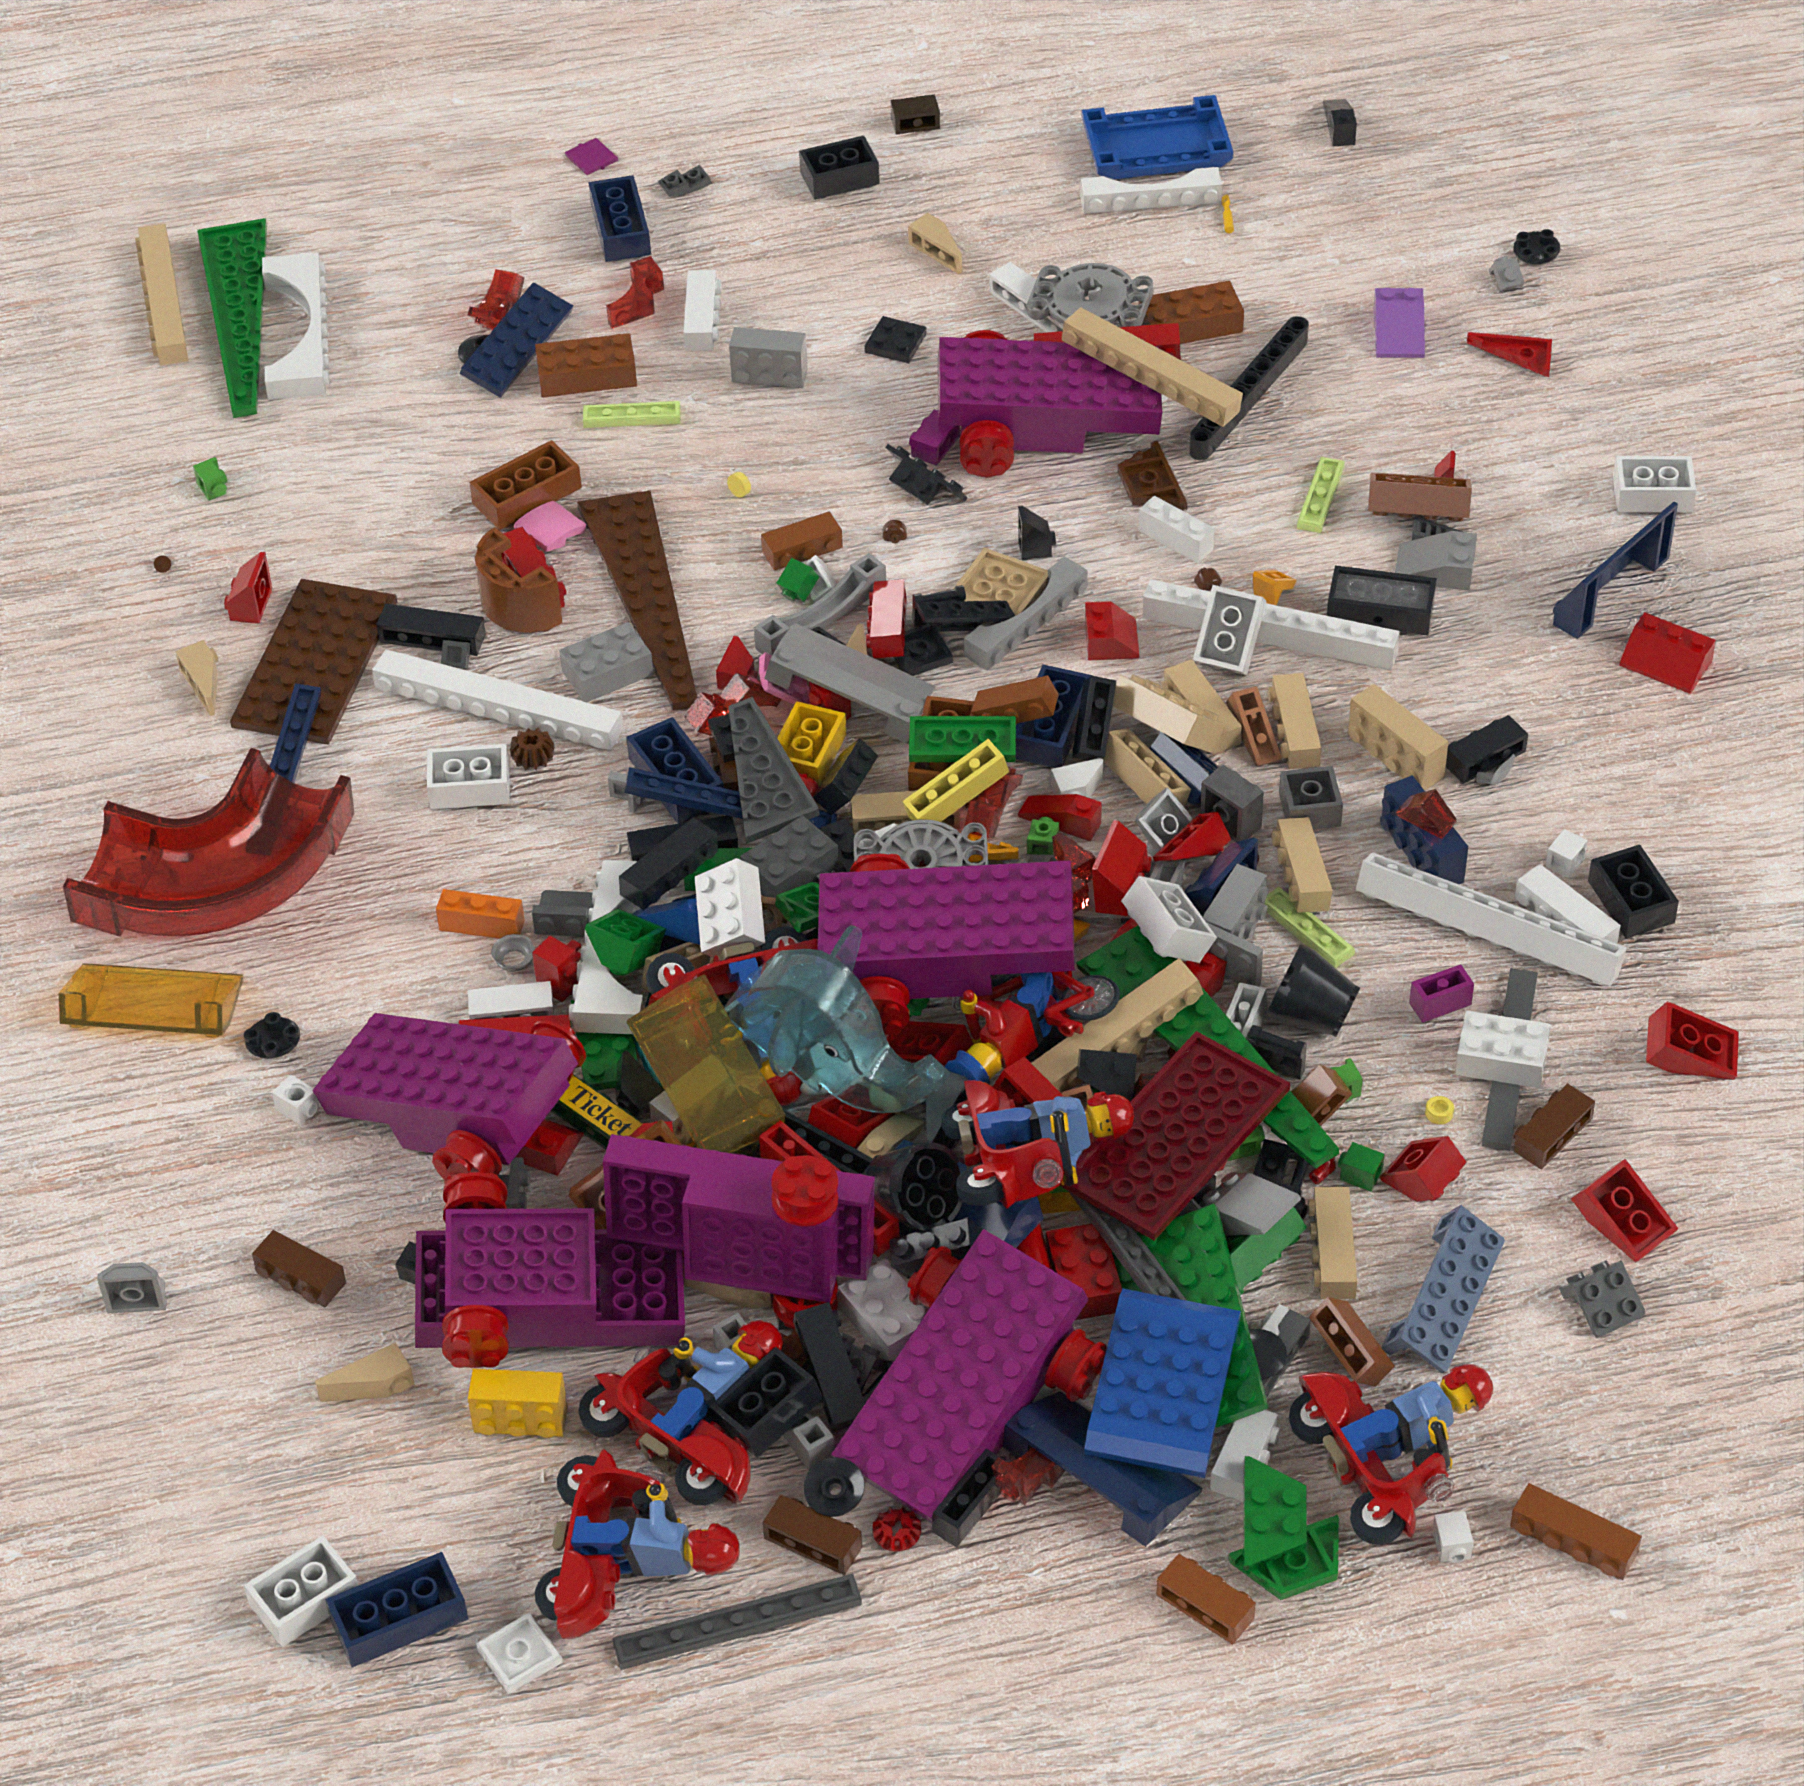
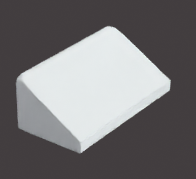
(825, 582)

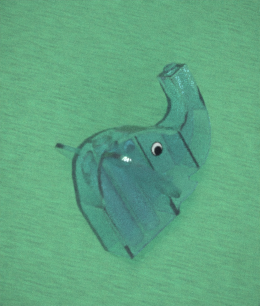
(826, 1030)

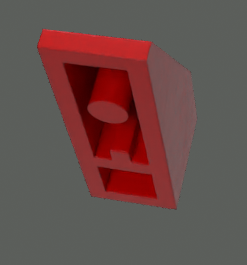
(1074, 812)
(1200, 837)

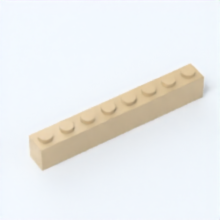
(162, 295)
(1152, 366)
(1128, 1022)

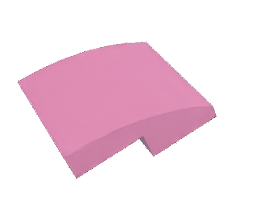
(550, 525)
(797, 691)

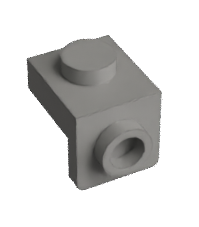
(1507, 273)
(617, 787)

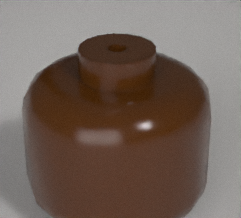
(894, 531)
(1207, 578)

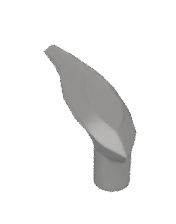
(1498, 774)

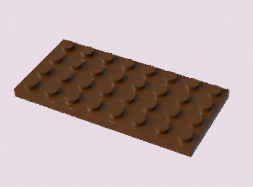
(318, 643)

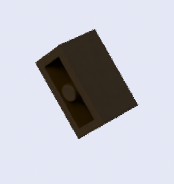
(915, 114)

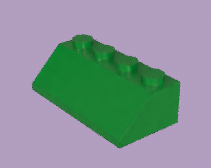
(1254, 1252)

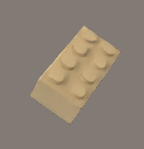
(1168, 712)
(1397, 737)

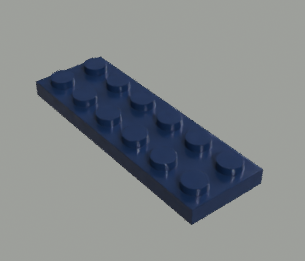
(514, 338)

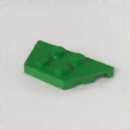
(800, 906)
(1271, 1514)
(1301, 1569)

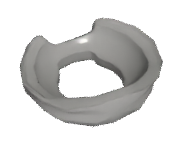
(513, 943)

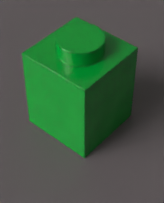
(797, 580)
(1361, 1166)

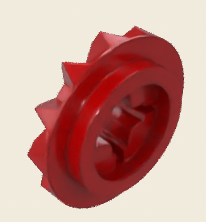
(905, 1537)

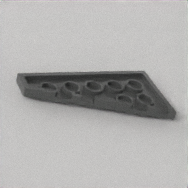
(767, 780)

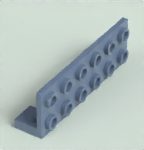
(1449, 1290)

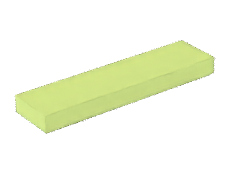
(631, 414)
(1320, 495)
(1308, 928)

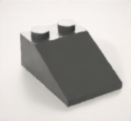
(949, 1094)

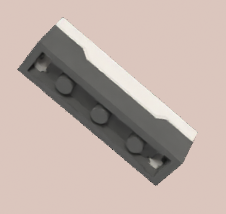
(1292, 1330)

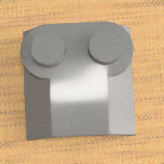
(1162, 820)
(132, 1288)

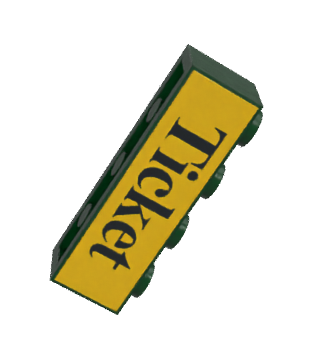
(594, 1113)

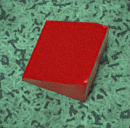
(1446, 466)

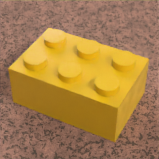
(812, 738)
(517, 1402)

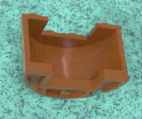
(513, 601)

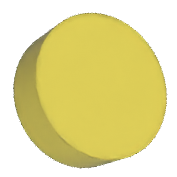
(739, 484)
(1439, 1110)

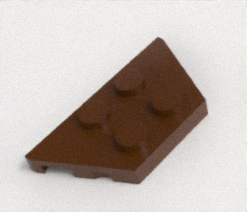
(1150, 475)

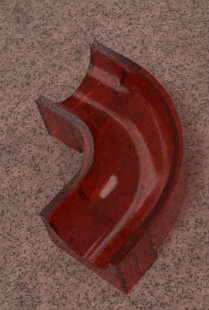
(213, 866)

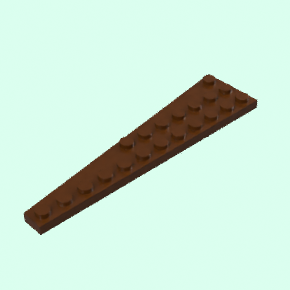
(635, 559)

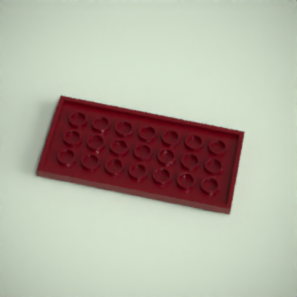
(1180, 1135)

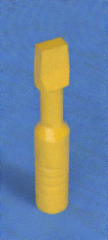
(1227, 215)

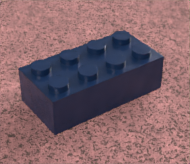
(619, 218)
(1050, 738)
(670, 752)
(1425, 851)
(397, 1609)

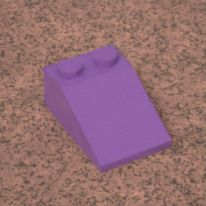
(1399, 323)

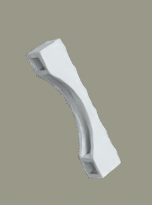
(1108, 195)

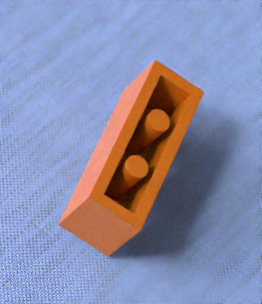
(479, 914)

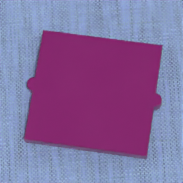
(591, 156)

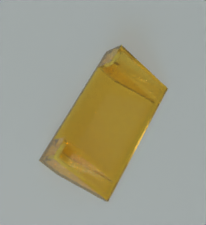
(150, 999)
(706, 1068)

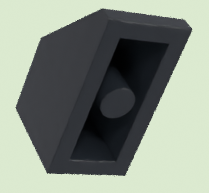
(1034, 535)
(634, 1086)

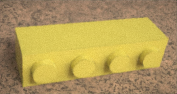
(957, 784)

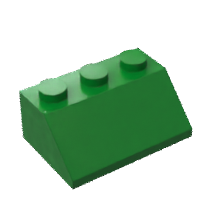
(624, 940)

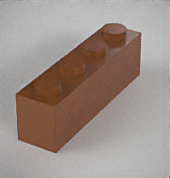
(1575, 1531)

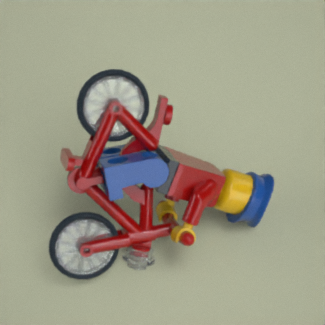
(1023, 1019)

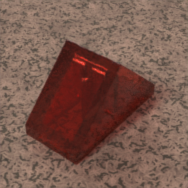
(1428, 812)

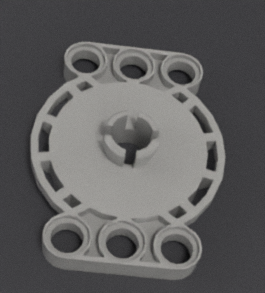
(1107, 293)
(929, 839)

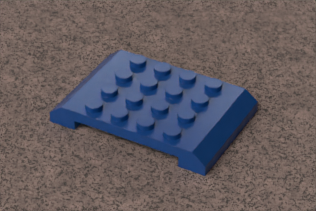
(1158, 139)
(1162, 1383)

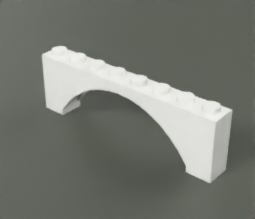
(303, 369)
(599, 999)

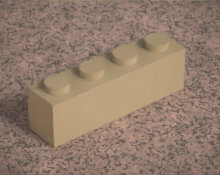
(1192, 685)
(1295, 721)
(1141, 767)
(884, 809)
(1302, 865)
(1334, 1243)

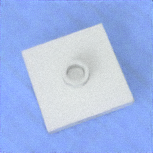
(519, 1653)

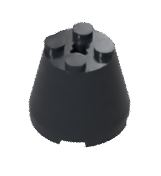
(1312, 995)
(917, 1184)

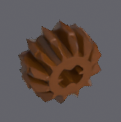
(532, 748)

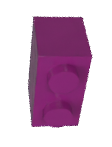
(933, 440)
(1441, 993)

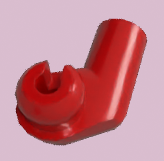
(1323, 1171)

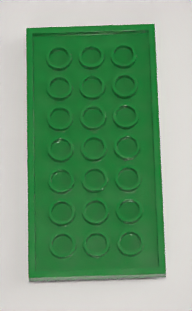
(1200, 1266)

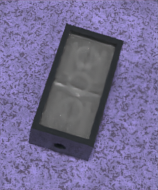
(1382, 599)

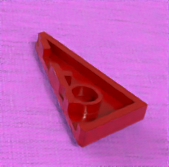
(1524, 351)

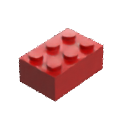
(1088, 1262)

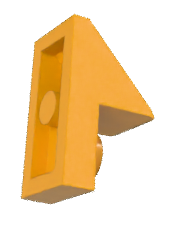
(1271, 584)

